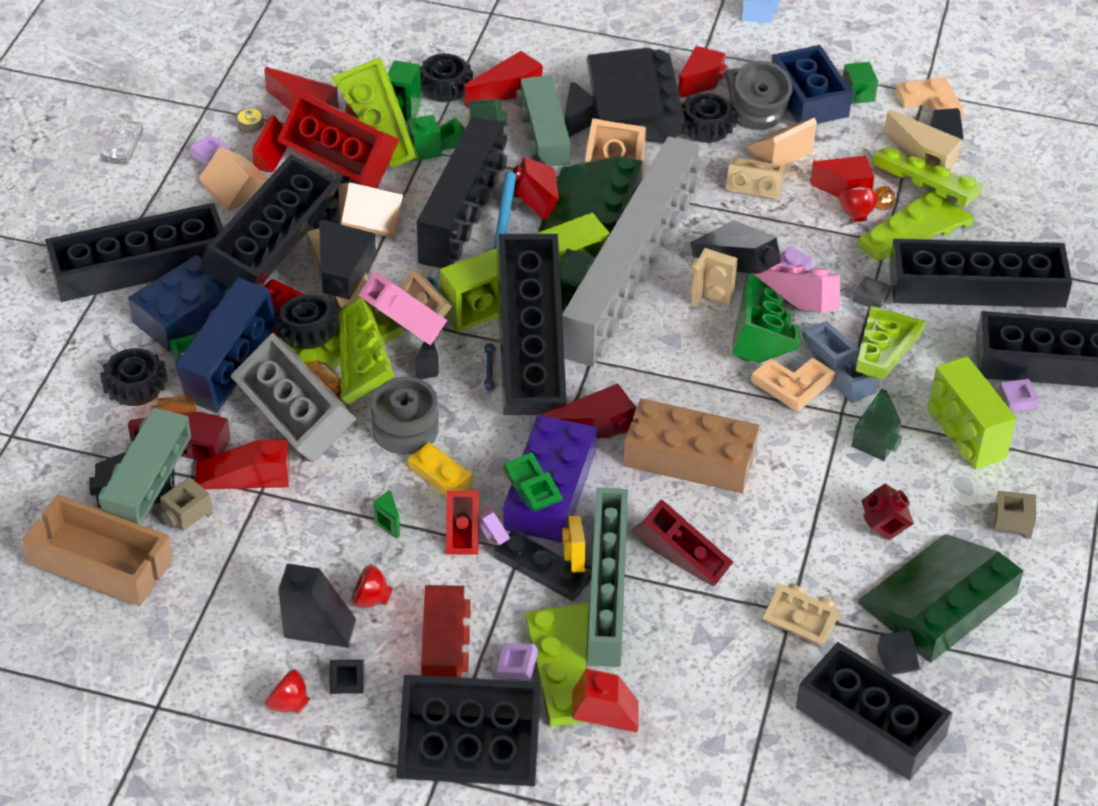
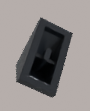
(579, 110)

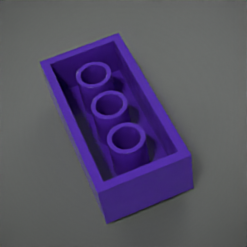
(567, 454)

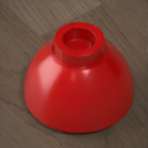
(858, 203)
(371, 588)
(288, 694)

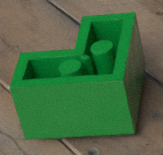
(406, 85)

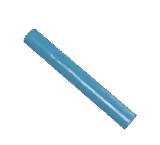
(505, 205)

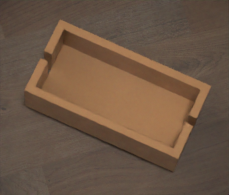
(691, 445)
(98, 550)

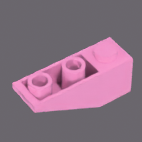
(803, 288)
(402, 307)

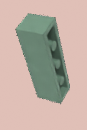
(544, 120)
(146, 465)

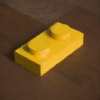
(439, 469)
(574, 544)

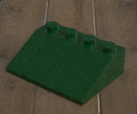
(595, 188)
(944, 593)

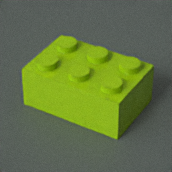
(971, 412)

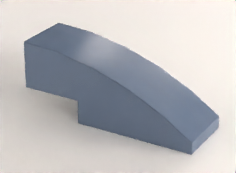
(841, 356)

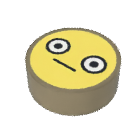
(250, 120)

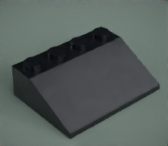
(637, 90)
(469, 730)

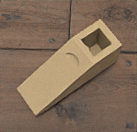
(922, 140)

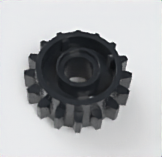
(444, 77)
(708, 117)
(307, 322)
(134, 377)

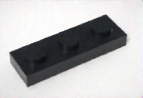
(541, 565)

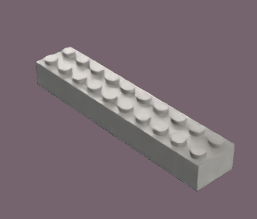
(630, 251)

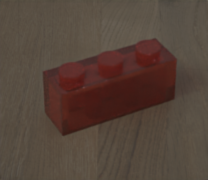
(445, 631)

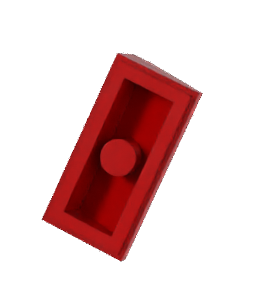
(267, 150)

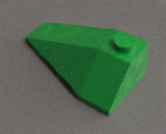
(762, 324)

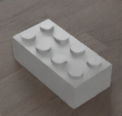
(293, 397)

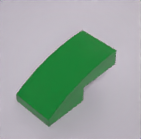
(531, 483)

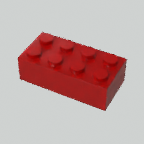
(338, 140)

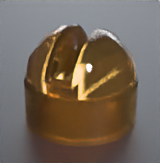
(886, 198)

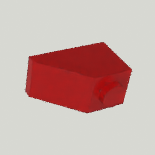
(702, 71)
(842, 174)
(536, 186)
(462, 521)
(605, 701)

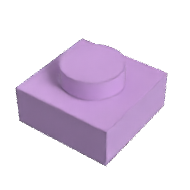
(206, 148)
(794, 257)
(1018, 395)
(492, 526)
(517, 661)

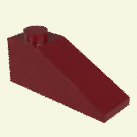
(607, 410)
(208, 435)
(681, 543)

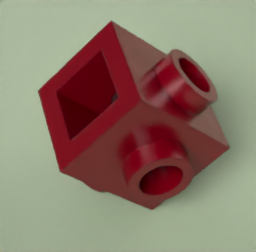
(887, 511)

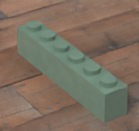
(608, 578)

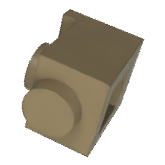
(185, 504)
(1013, 513)

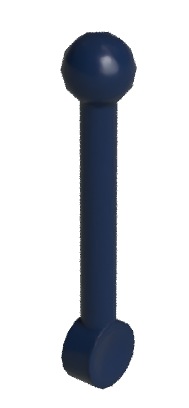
(489, 349)

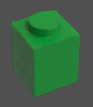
(861, 81)
(425, 136)

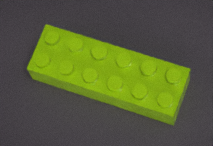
(473, 283)

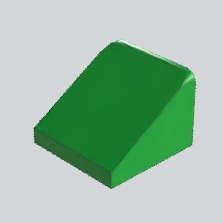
(451, 134)
(386, 514)

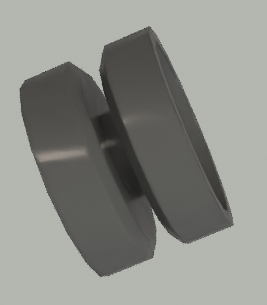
(760, 95)
(404, 415)

